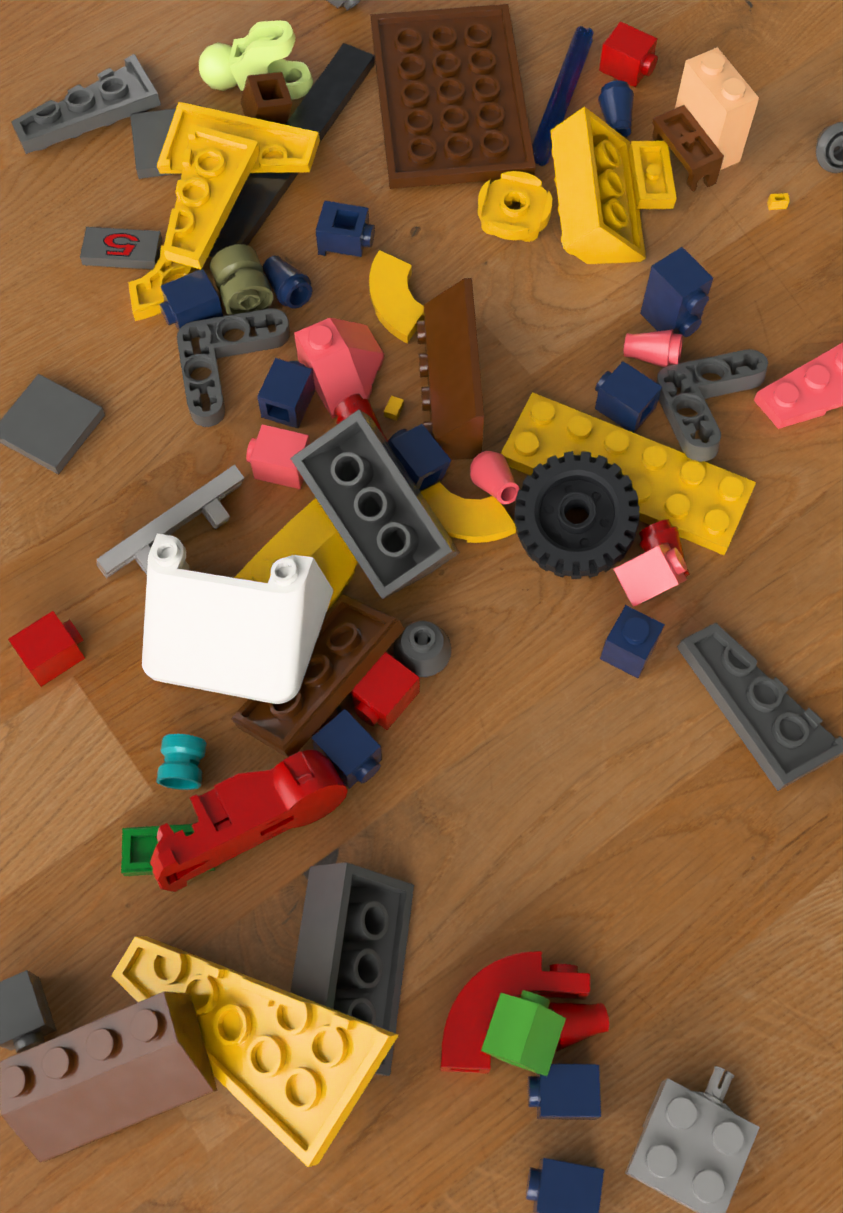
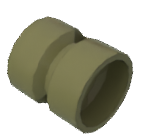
(241, 280)

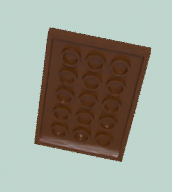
(450, 96)

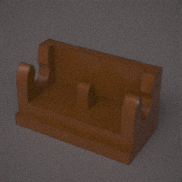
(689, 145)

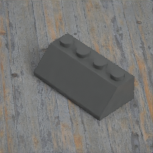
(374, 504)
(354, 944)

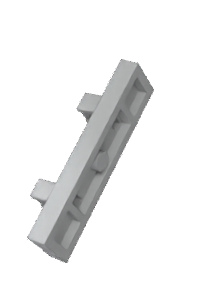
(204, 500)

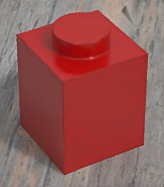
(628, 54)
(48, 647)
(385, 692)

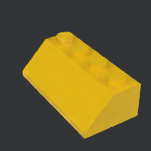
(596, 191)

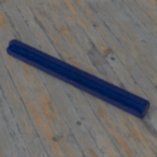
(562, 93)

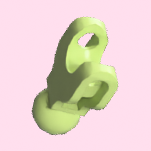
(257, 53)

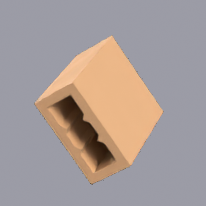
(719, 102)

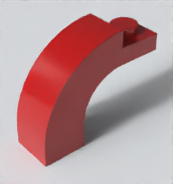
(477, 1001)

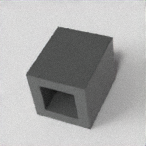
(24, 1013)

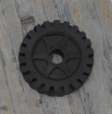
(582, 484)

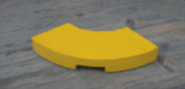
(146, 291)
(391, 296)
(469, 518)

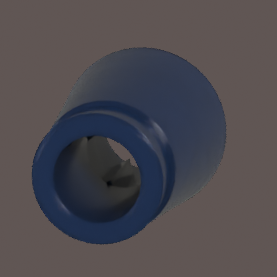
(617, 106)
(287, 282)

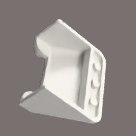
(229, 630)

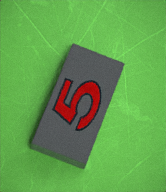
(121, 248)

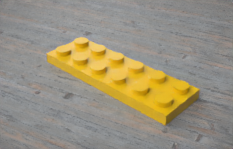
(669, 485)

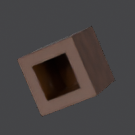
(267, 98)

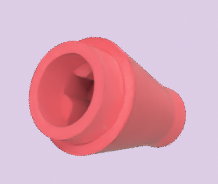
(656, 347)
(493, 475)

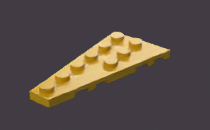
(273, 1050)

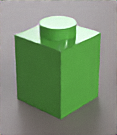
(524, 1032)

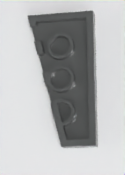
(88, 108)
(768, 721)

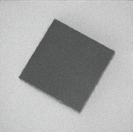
(149, 136)
(49, 423)

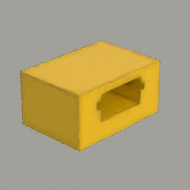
(778, 201)
(393, 408)

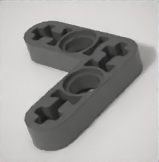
(215, 346)
(737, 371)

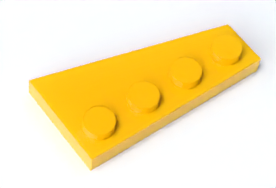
(281, 146)
(209, 185)

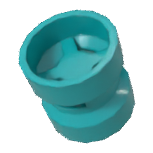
(181, 758)

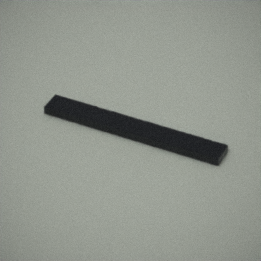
(314, 113)

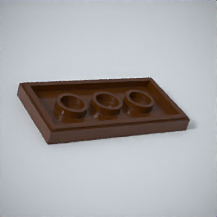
(345, 650)

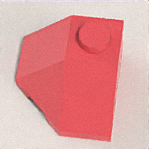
(341, 358)

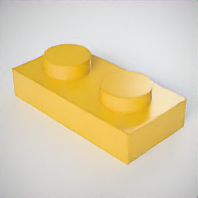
(652, 175)

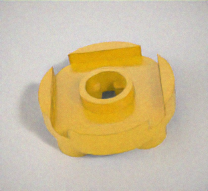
(509, 223)

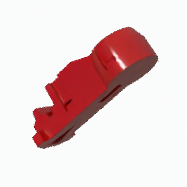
(247, 813)

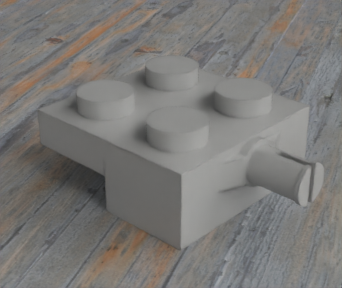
(693, 1145)

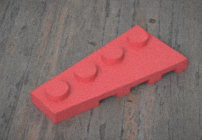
(805, 391)

